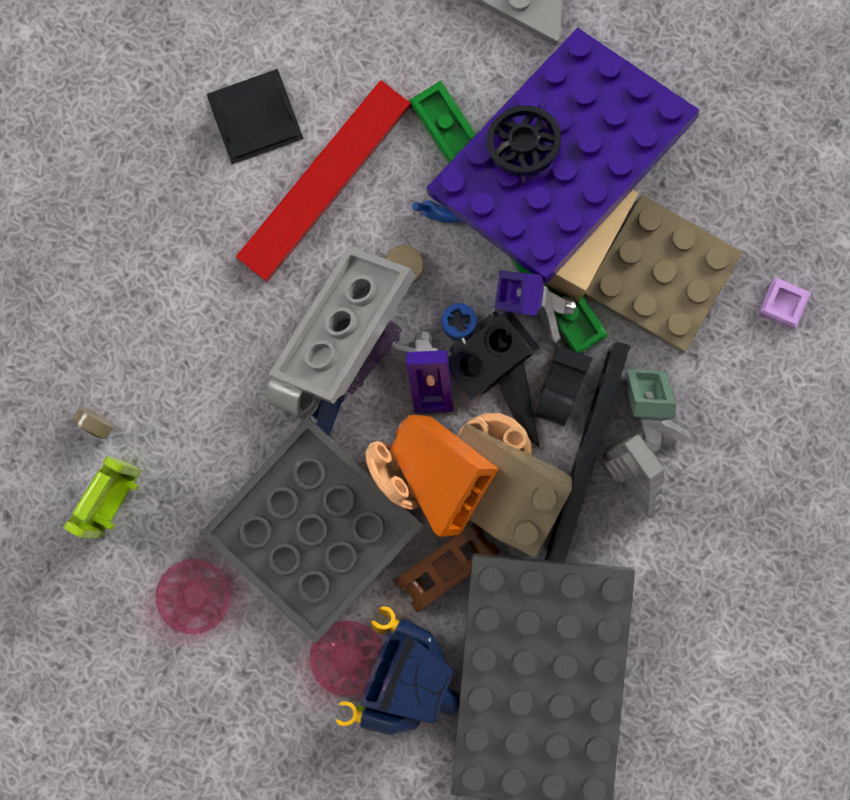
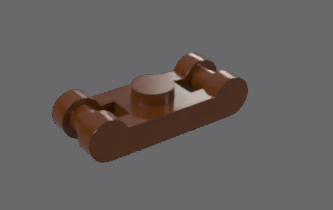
(445, 566)

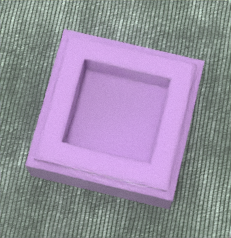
(784, 303)

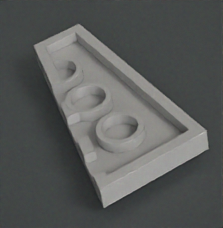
(638, 470)

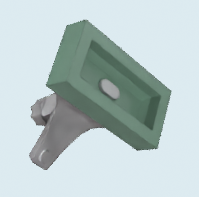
(653, 404)

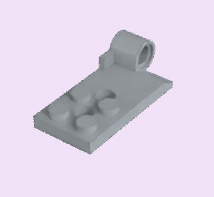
(323, 361)

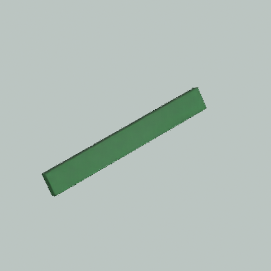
(451, 134)

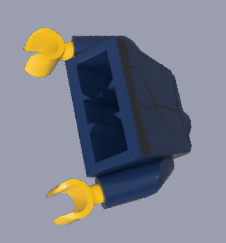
(406, 681)

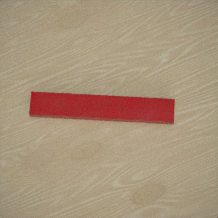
(323, 181)

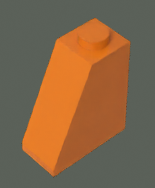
(442, 472)

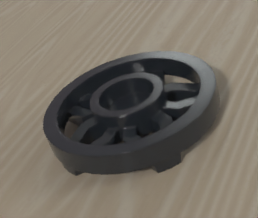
(524, 140)

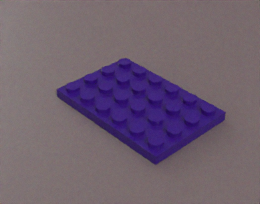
(612, 134)

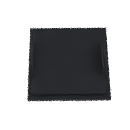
(254, 116)

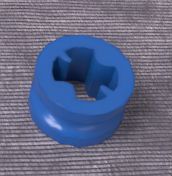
(465, 311)

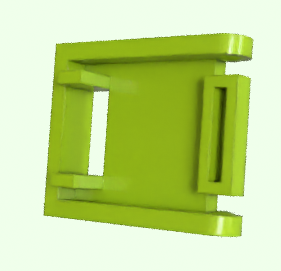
(103, 498)

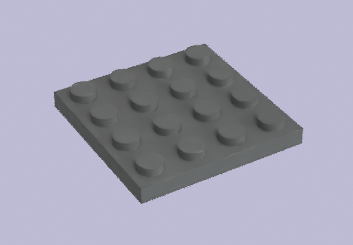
(311, 529)

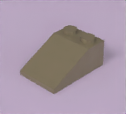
(522, 495)

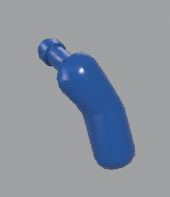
(435, 212)

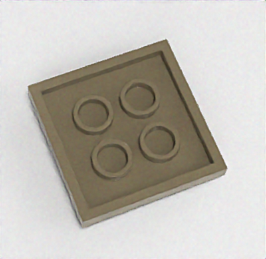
(663, 274)

